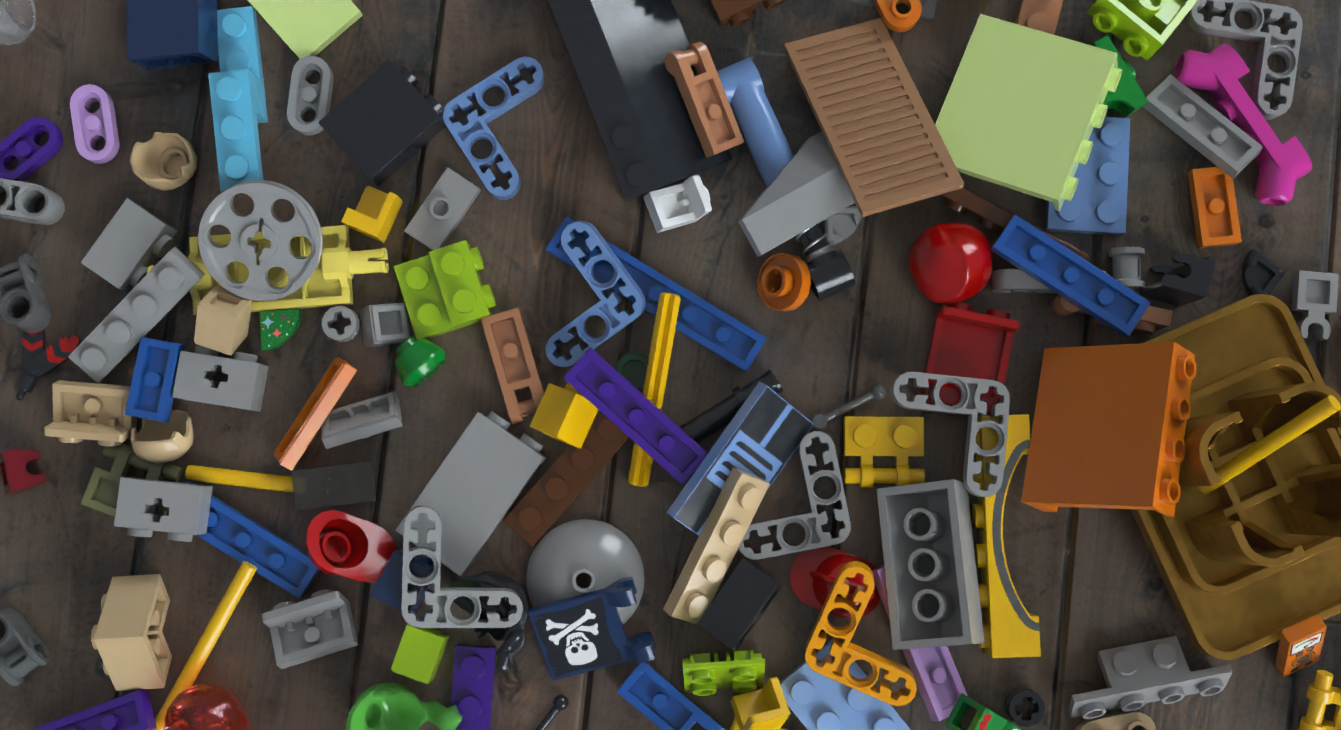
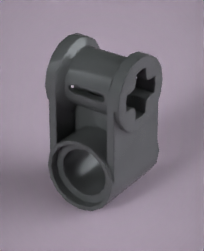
(23, 287)
(17, 644)

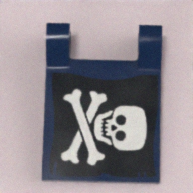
(588, 631)

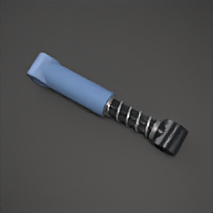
(771, 151)

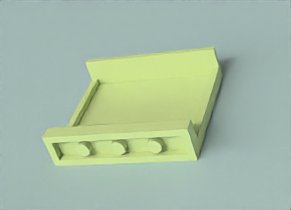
(1026, 108)

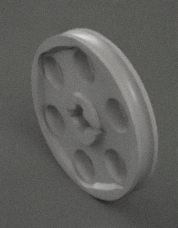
(243, 249)

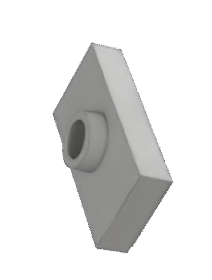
(442, 210)
(361, 420)

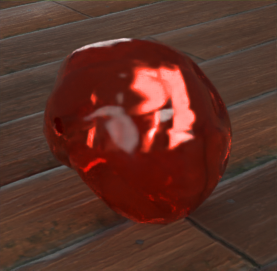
(206, 709)

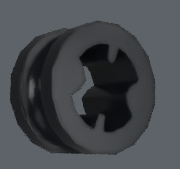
(1016, 698)

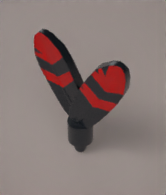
(41, 361)

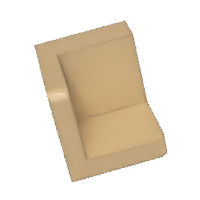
(222, 321)

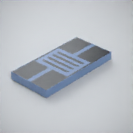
(755, 441)

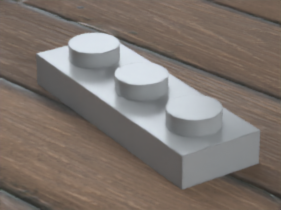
(1202, 126)

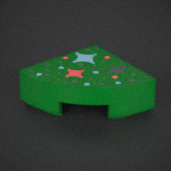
(278, 327)

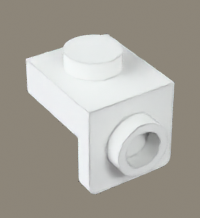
(678, 204)

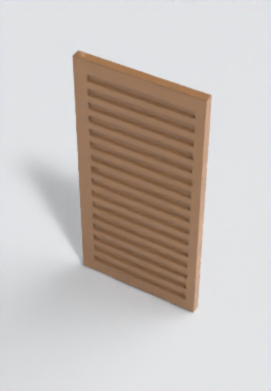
(873, 117)

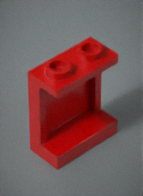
(970, 347)

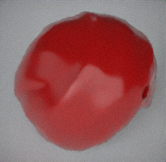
(950, 262)

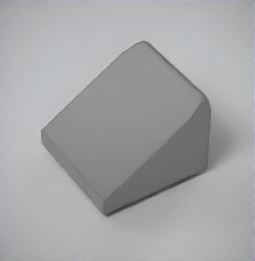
(384, 324)

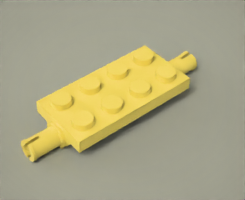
(326, 287)

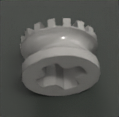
(349, 331)

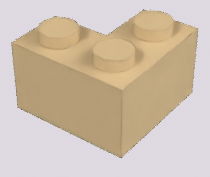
(132, 634)

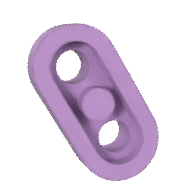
(94, 126)

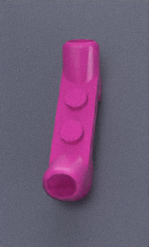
(1218, 75)

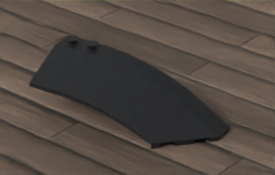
(628, 90)

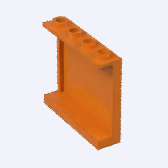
(1110, 427)

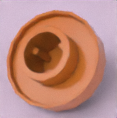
(784, 282)

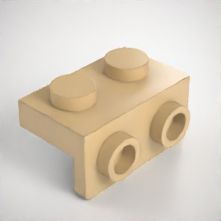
(90, 413)

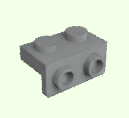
(310, 628)

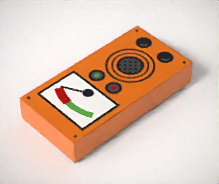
(1300, 645)

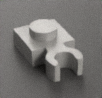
(1314, 296)

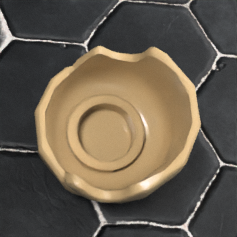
(164, 161)
(163, 441)

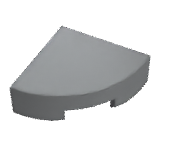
(842, 225)

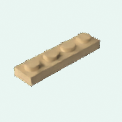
(716, 546)

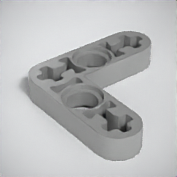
(1269, 40)
(968, 405)
(812, 521)
(442, 597)

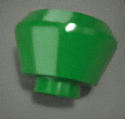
(418, 361)

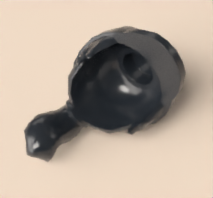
(513, 635)

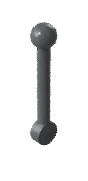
(820, 421)

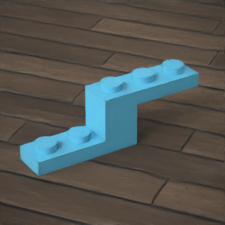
(238, 97)

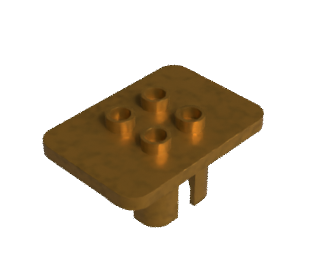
(1271, 537)

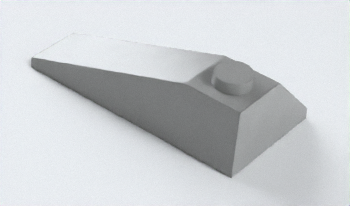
(799, 198)

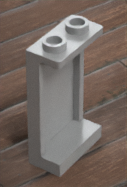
(475, 488)

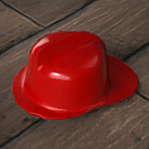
(348, 546)
(815, 573)

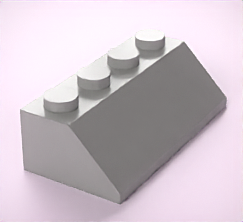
(930, 565)

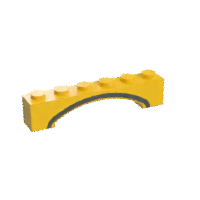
(1006, 622)

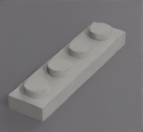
(136, 315)

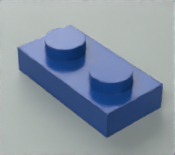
(153, 380)

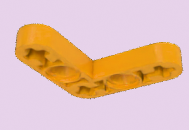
(846, 652)

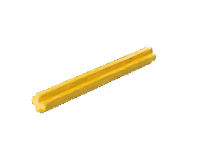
(656, 377)

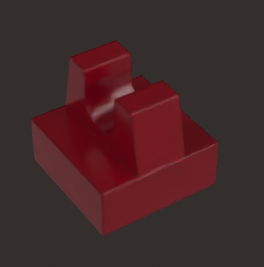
(14, 472)

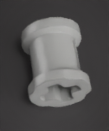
(1127, 266)

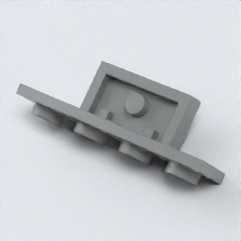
(1146, 675)

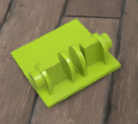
(706, 677)

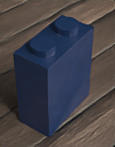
(171, 33)

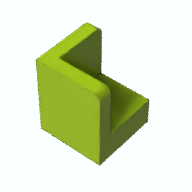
(420, 653)

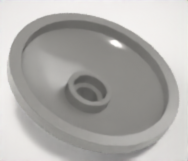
(579, 548)

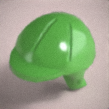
(397, 708)

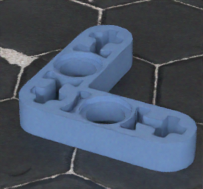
(477, 125)
(607, 307)

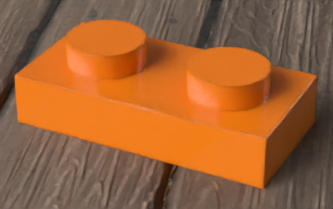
(1214, 208)

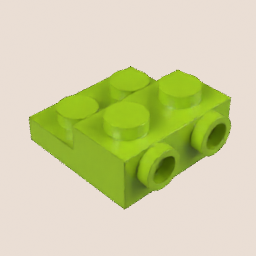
(1140, 23)
(445, 290)

